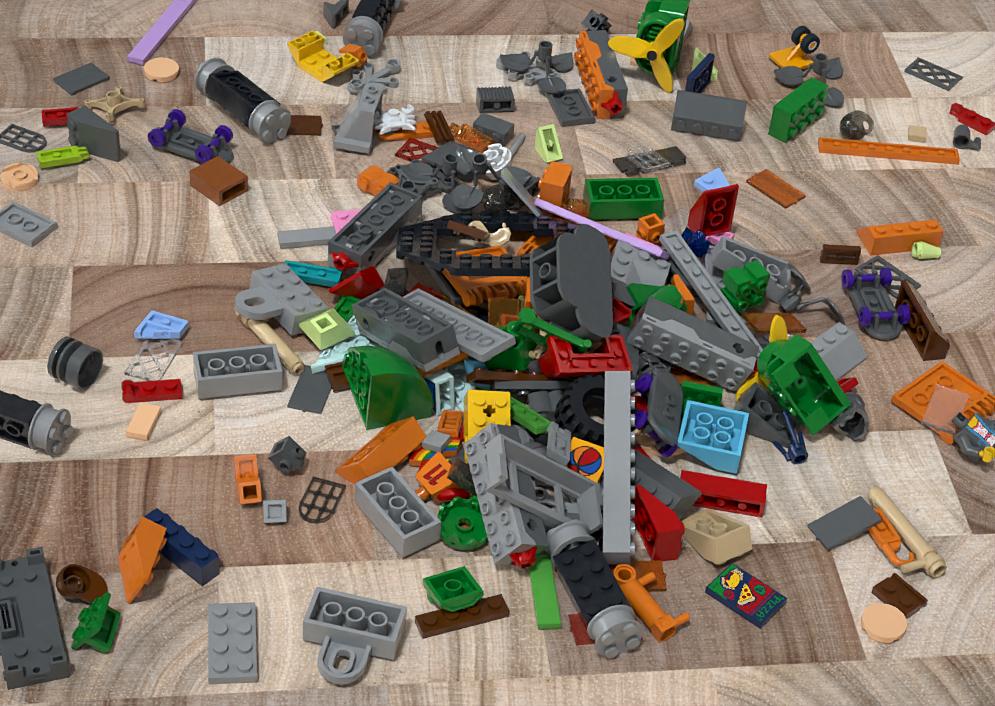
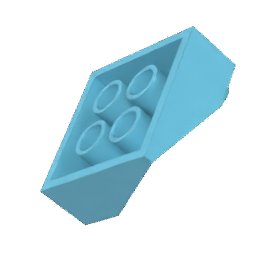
(713, 435)

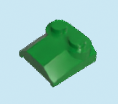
(453, 589)

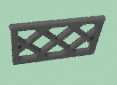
(937, 82)
(901, 276)

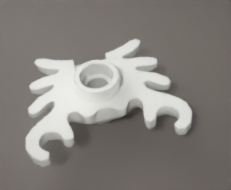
(395, 120)

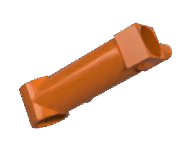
(646, 607)

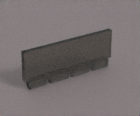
(671, 154)

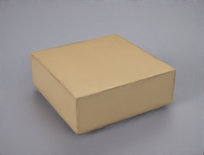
(917, 133)

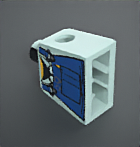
(442, 390)

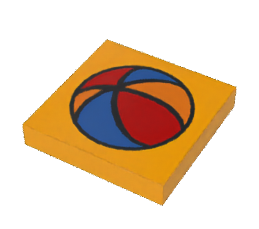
(586, 459)

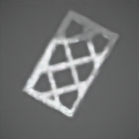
(144, 373)

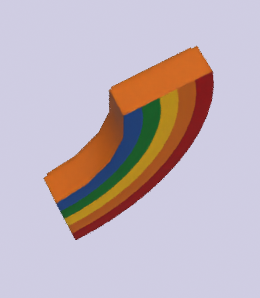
(423, 454)

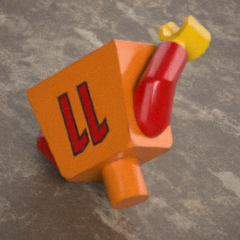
(434, 481)

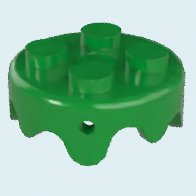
(458, 512)

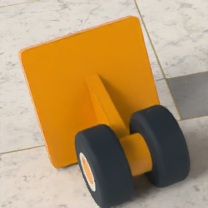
(796, 55)

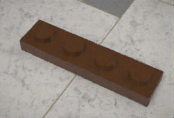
(481, 376)
(445, 621)

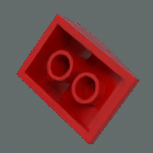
(714, 210)
(657, 526)

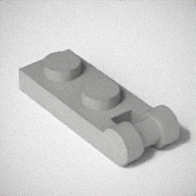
(558, 444)

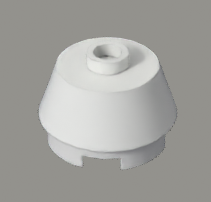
(498, 157)

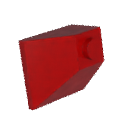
(360, 284)

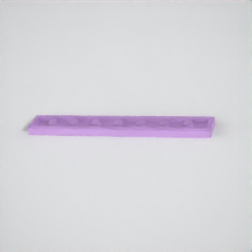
(159, 31)
(603, 229)

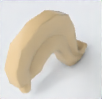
(498, 238)

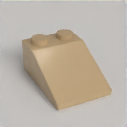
(717, 536)

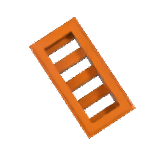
(688, 298)
(451, 426)

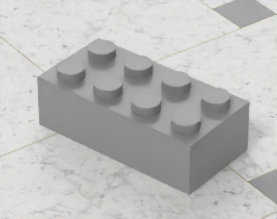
(237, 371)
(397, 511)

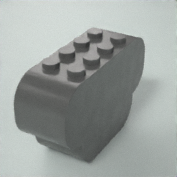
(574, 283)

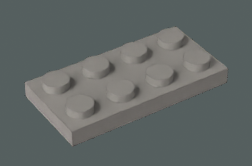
(232, 643)

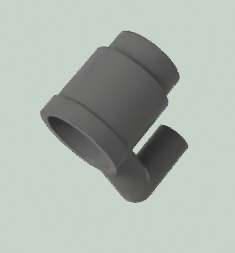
(962, 138)

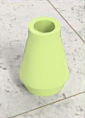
(924, 250)

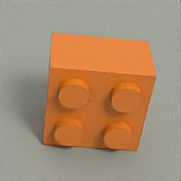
(555, 184)

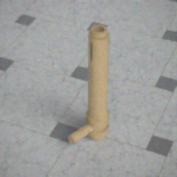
(269, 336)
(925, 554)

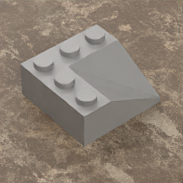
(635, 266)

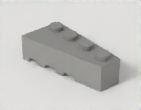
(731, 254)

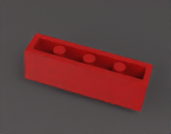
(727, 493)

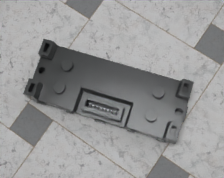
(29, 623)

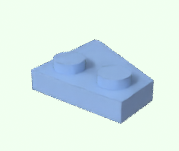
(711, 180)
(161, 326)

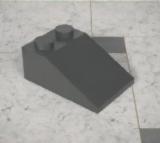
(93, 132)
(765, 415)

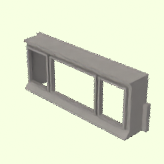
(506, 451)

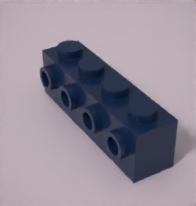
(186, 550)

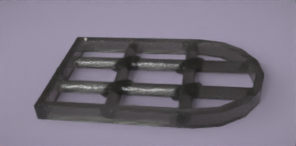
(319, 493)

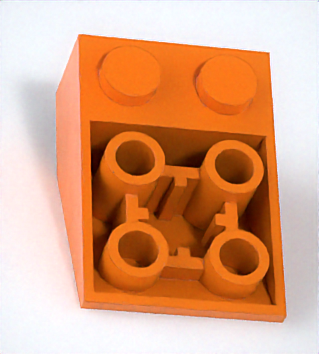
(139, 556)

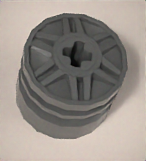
(75, 363)

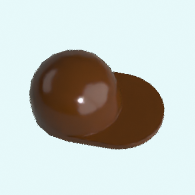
(80, 583)

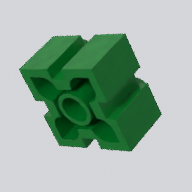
(745, 286)

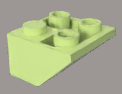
(327, 329)

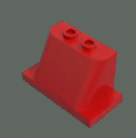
(561, 363)

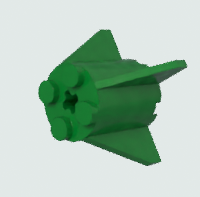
(666, 294)

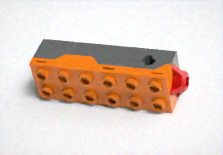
(601, 74)

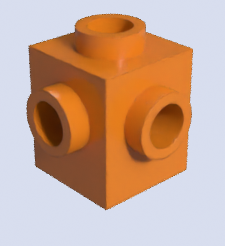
(650, 228)

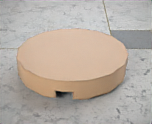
(161, 69)
(19, 177)
(884, 622)

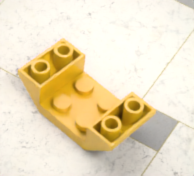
(315, 60)

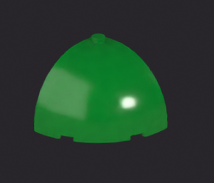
(385, 386)

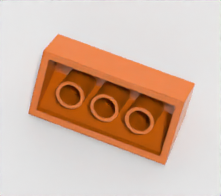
(899, 236)
(383, 450)

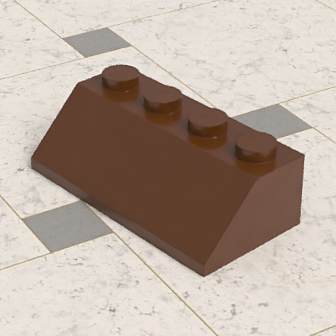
(922, 327)

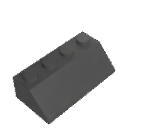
(708, 115)
(664, 484)

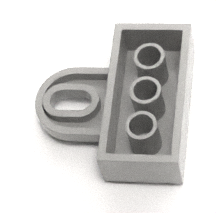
(279, 296)
(353, 629)

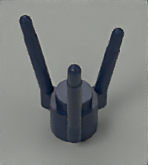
(796, 451)

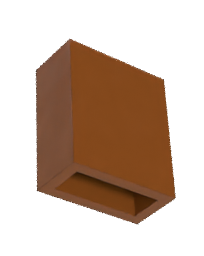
(218, 180)

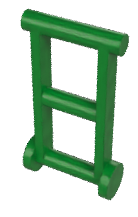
(528, 317)

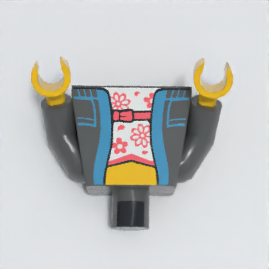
(975, 436)

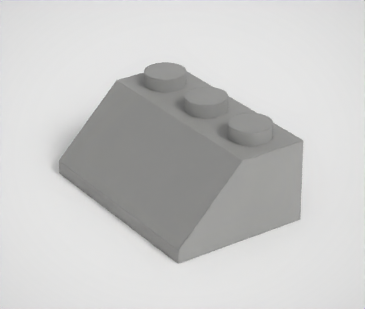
(840, 350)

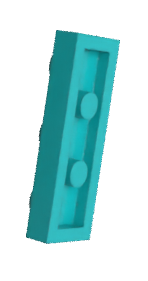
(316, 274)

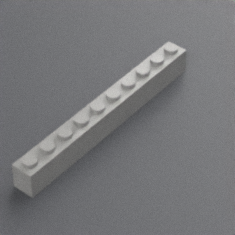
(618, 468)

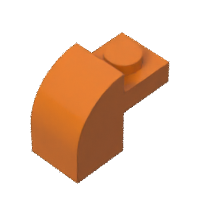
(247, 479)

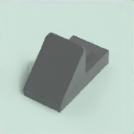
(335, 13)

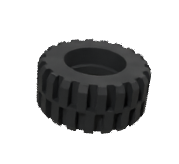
(571, 413)

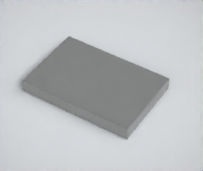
(25, 224)

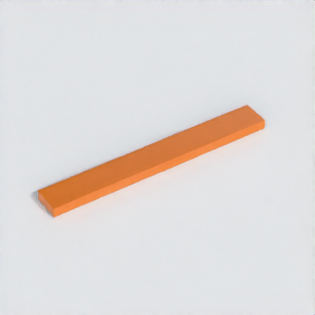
(888, 150)

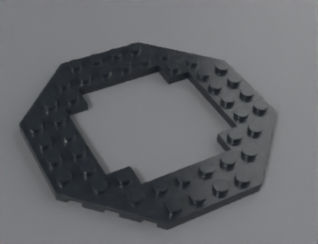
(419, 243)

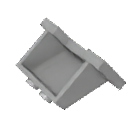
(358, 120)

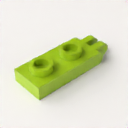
(61, 156)

